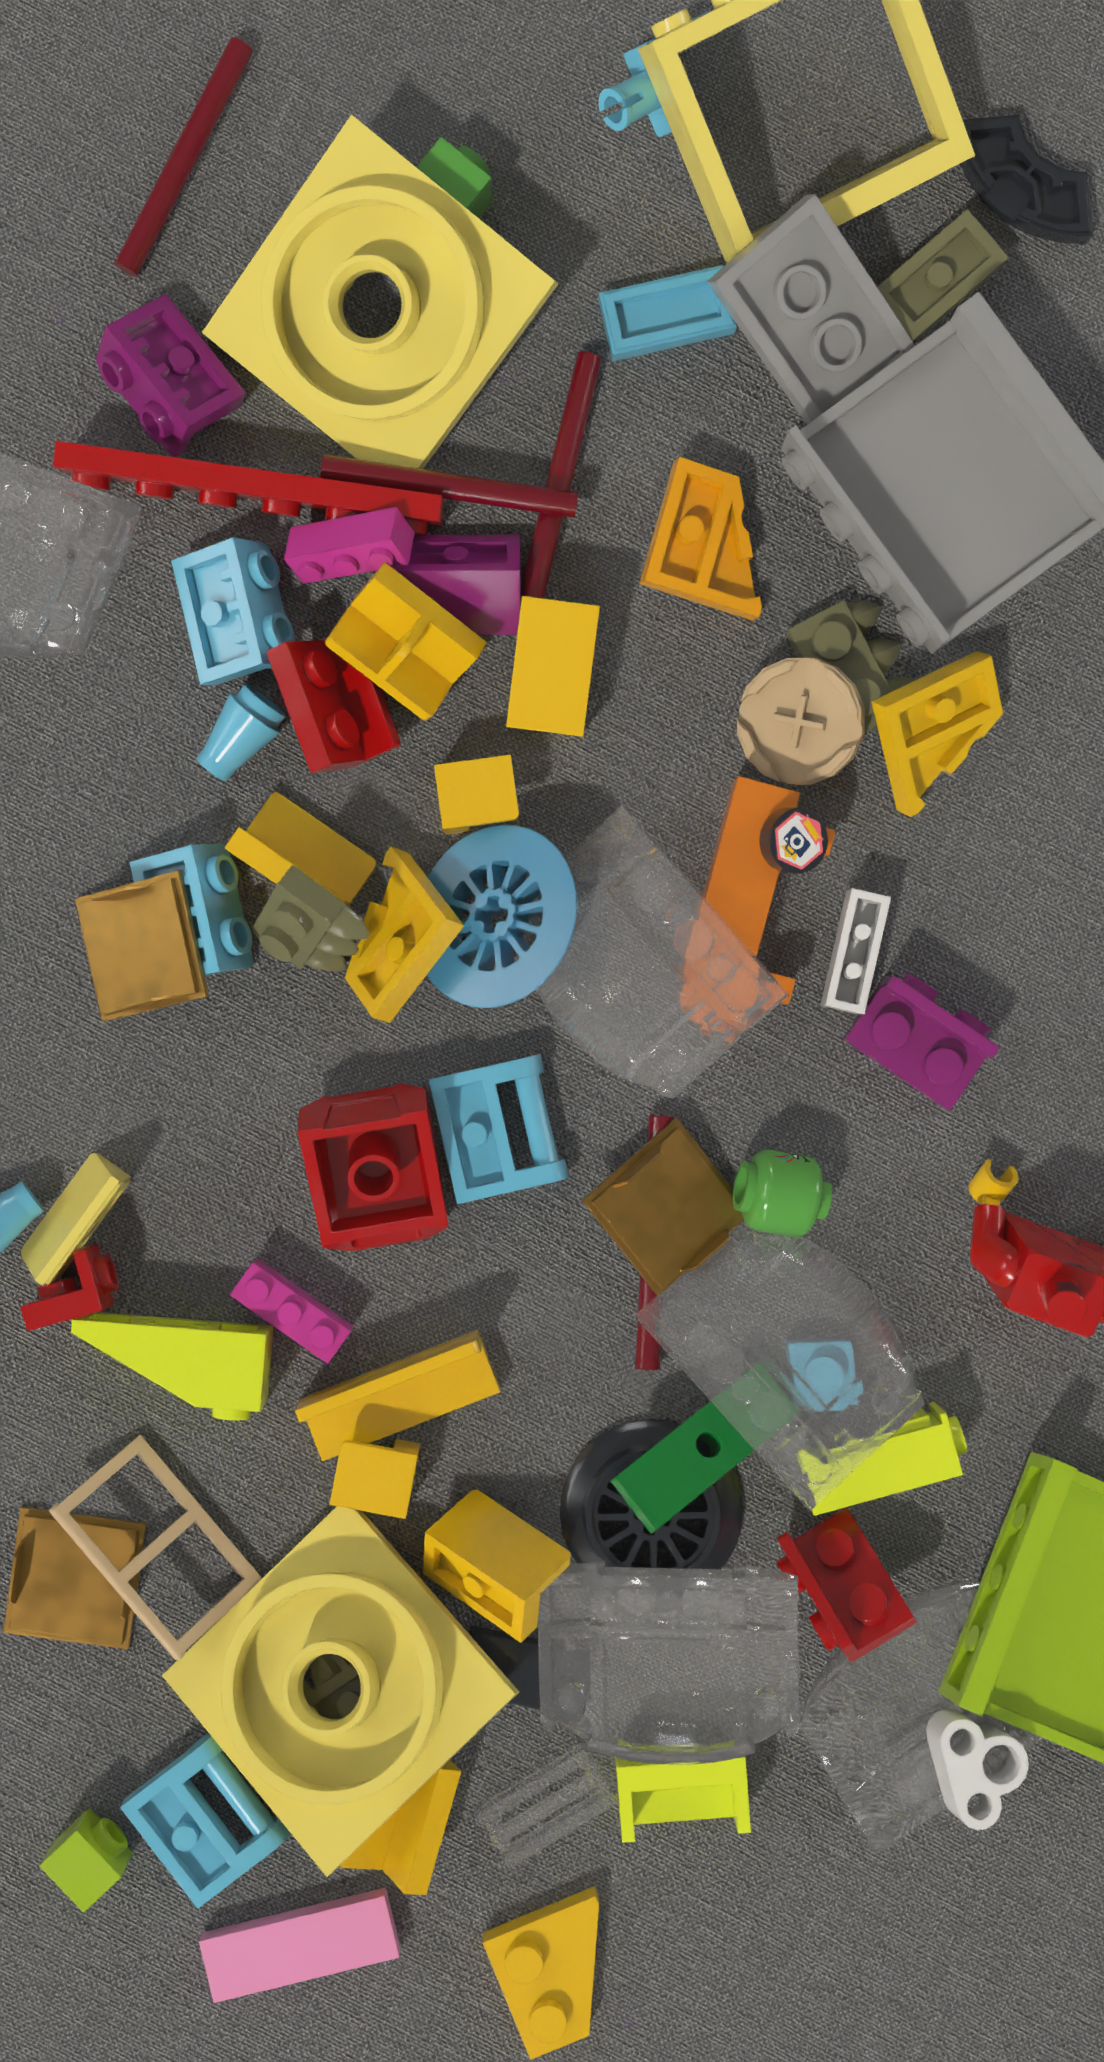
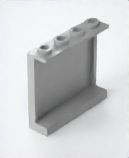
(952, 476)

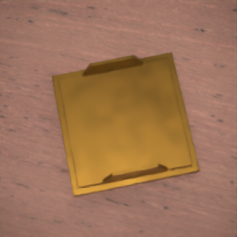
(142, 946)
(666, 1207)
(58, 1588)

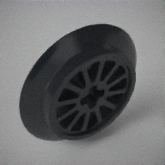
(611, 1455)

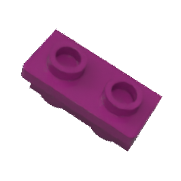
(166, 374)
(921, 1040)

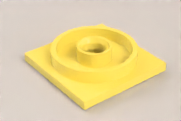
(458, 285)
(417, 1668)

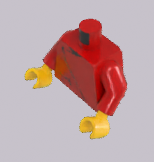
(1033, 1265)

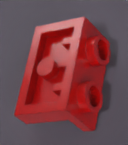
(332, 706)
(847, 1584)

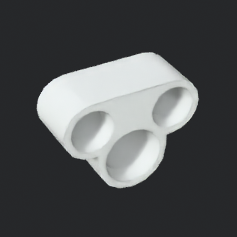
(961, 1767)

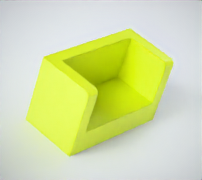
(681, 1793)

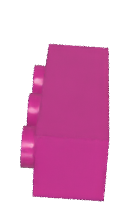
(349, 545)
(292, 1310)

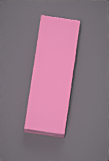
(299, 1945)

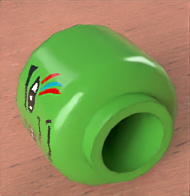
(781, 1193)

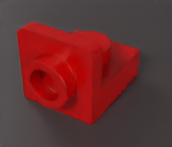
(65, 1300)

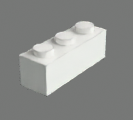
(855, 951)

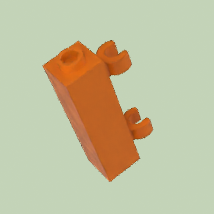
(739, 877)

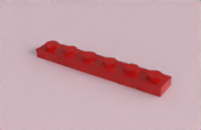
(223, 484)

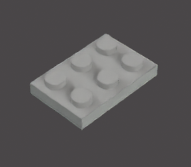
(810, 309)

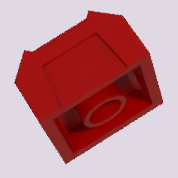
(372, 1168)

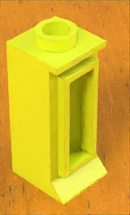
(914, 1456)

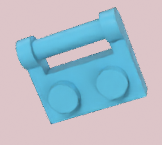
(477, 1134)
(189, 1832)

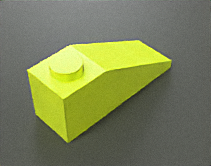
(197, 1360)

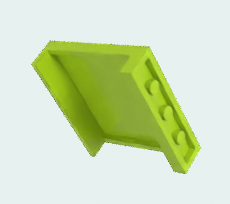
(1038, 1615)

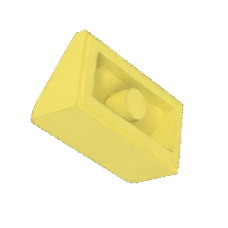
(73, 1218)

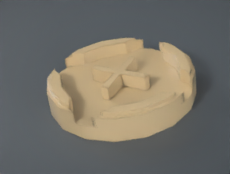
(801, 721)

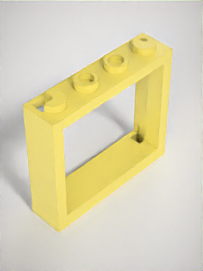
(702, 160)

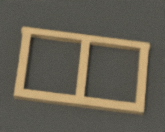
(120, 1579)

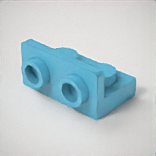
(231, 608)
(213, 902)

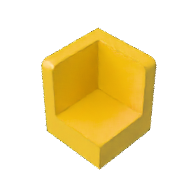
(476, 793)
(375, 1477)

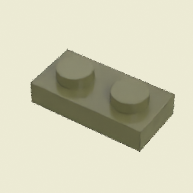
(942, 275)

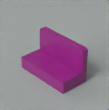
(470, 578)

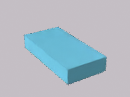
(663, 314)

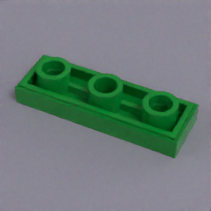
(676, 1472)

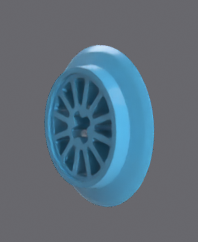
(461, 872)

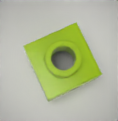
(87, 1858)

